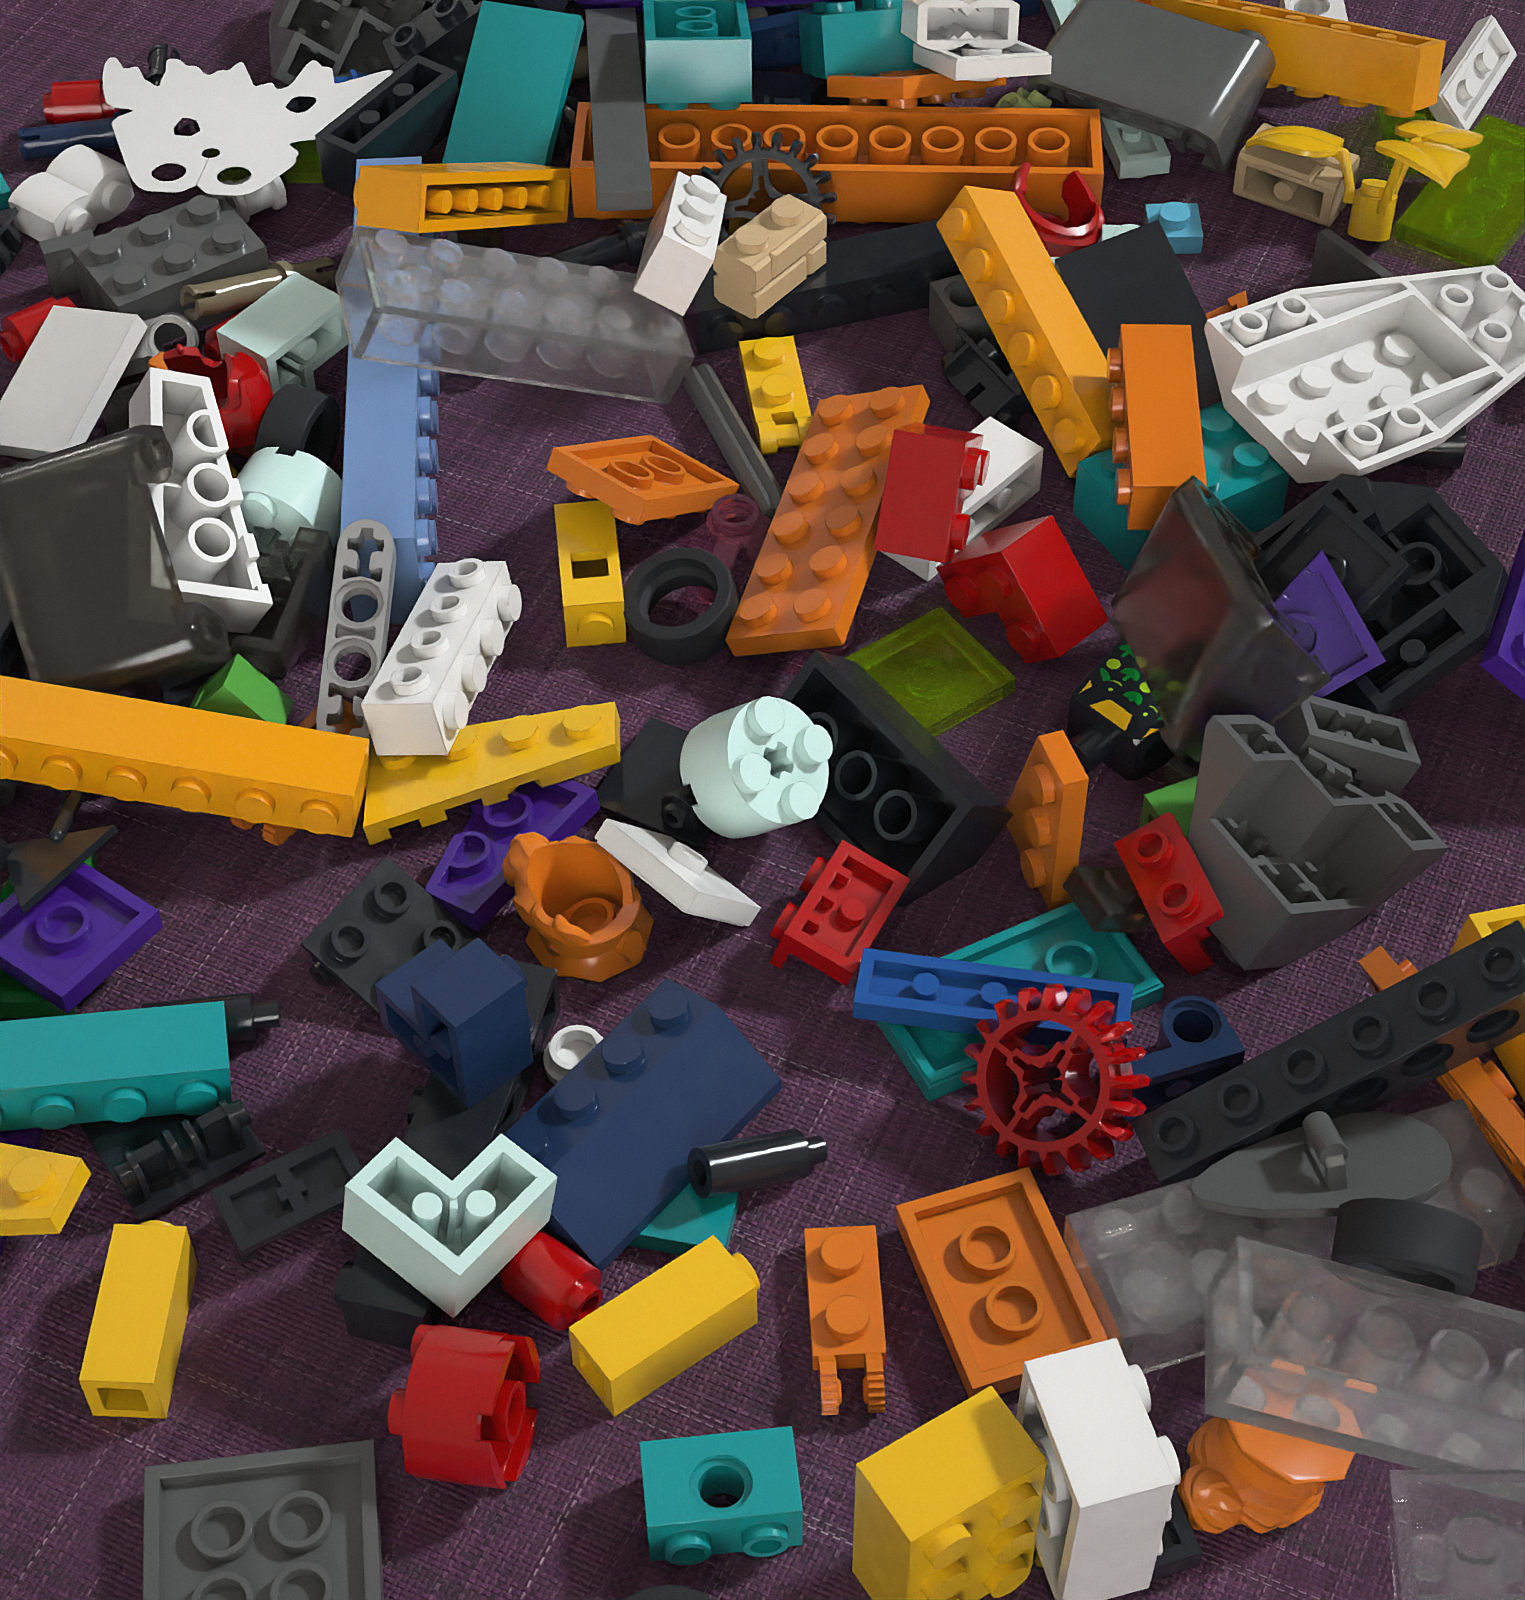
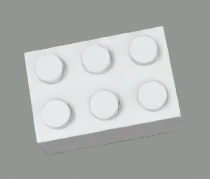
(1104, 1471)

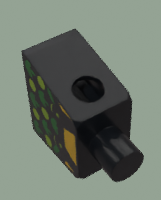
(1117, 718)

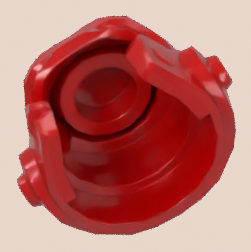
(1084, 215)
(238, 387)

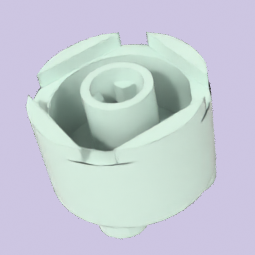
(286, 494)
(756, 767)

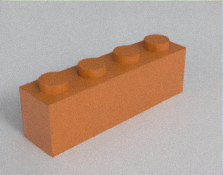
(1156, 415)

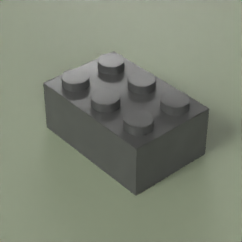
(152, 259)

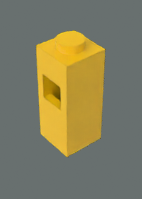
(590, 574)
(139, 1321)
(665, 1324)

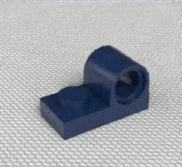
(1185, 1065)

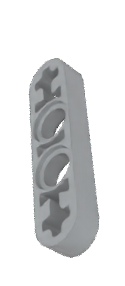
(350, 636)

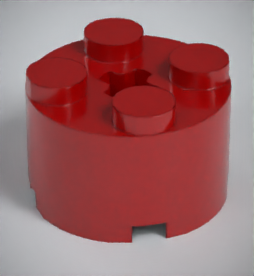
(466, 1406)

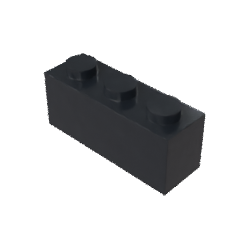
(395, 119)

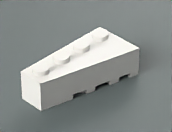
(201, 500)

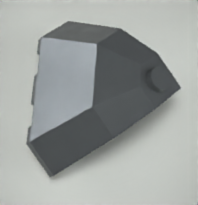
(335, 34)
(1294, 843)

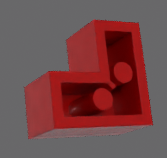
(926, 490)
(1031, 584)

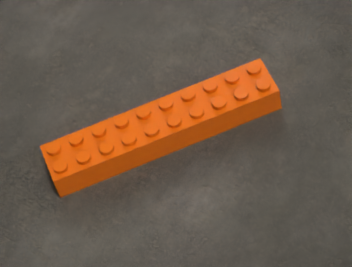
(880, 158)

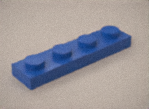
(961, 993)

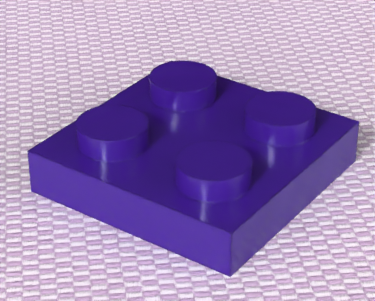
(74, 936)

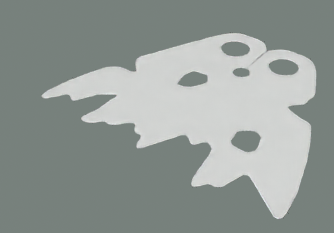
(233, 115)

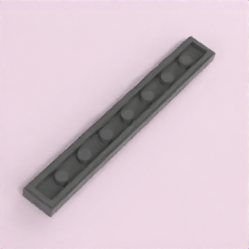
(617, 111)

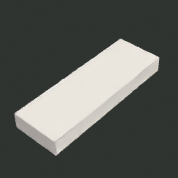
(1473, 74)

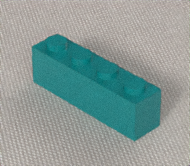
(113, 1066)

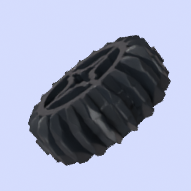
(759, 158)

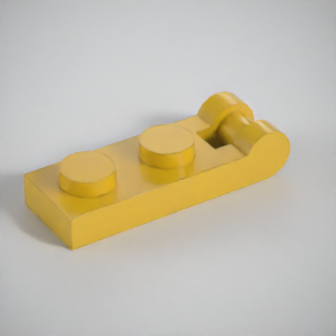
(775, 392)

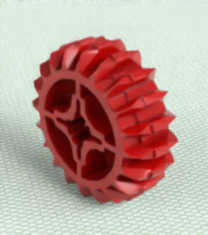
(1018, 1118)

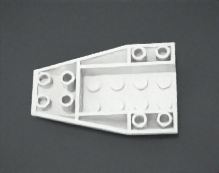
(1368, 366)

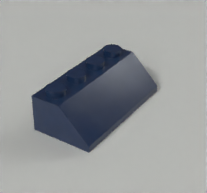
(632, 1113)

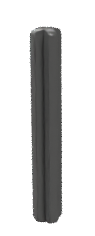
(733, 438)

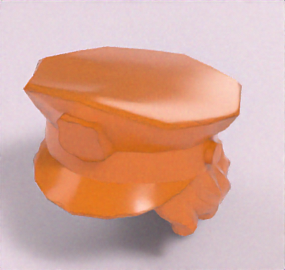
(578, 906)
(1254, 1477)

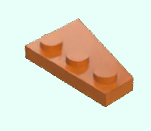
(1049, 816)

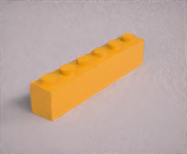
(1333, 55)
(460, 196)
(1032, 320)
(181, 757)

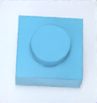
(1180, 223)

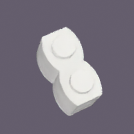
(953, 23)
(72, 195)

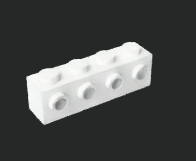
(441, 658)

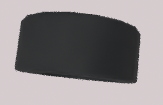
(300, 421)
(670, 572)
(1409, 1242)

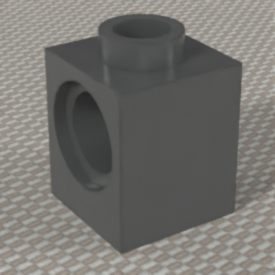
(953, 308)

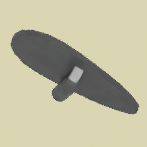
(1326, 1165)

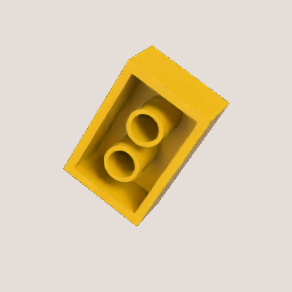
(950, 1507)

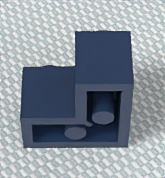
(460, 1016)

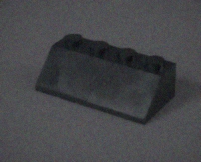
(892, 781)

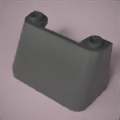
(1159, 74)

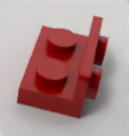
(1172, 889)
(841, 914)

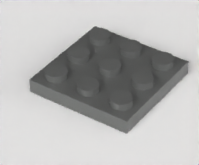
(265, 1526)

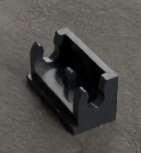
(284, 1194)

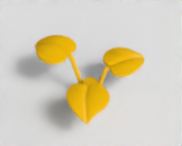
(1431, 151)

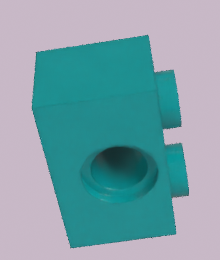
(748, 1464)

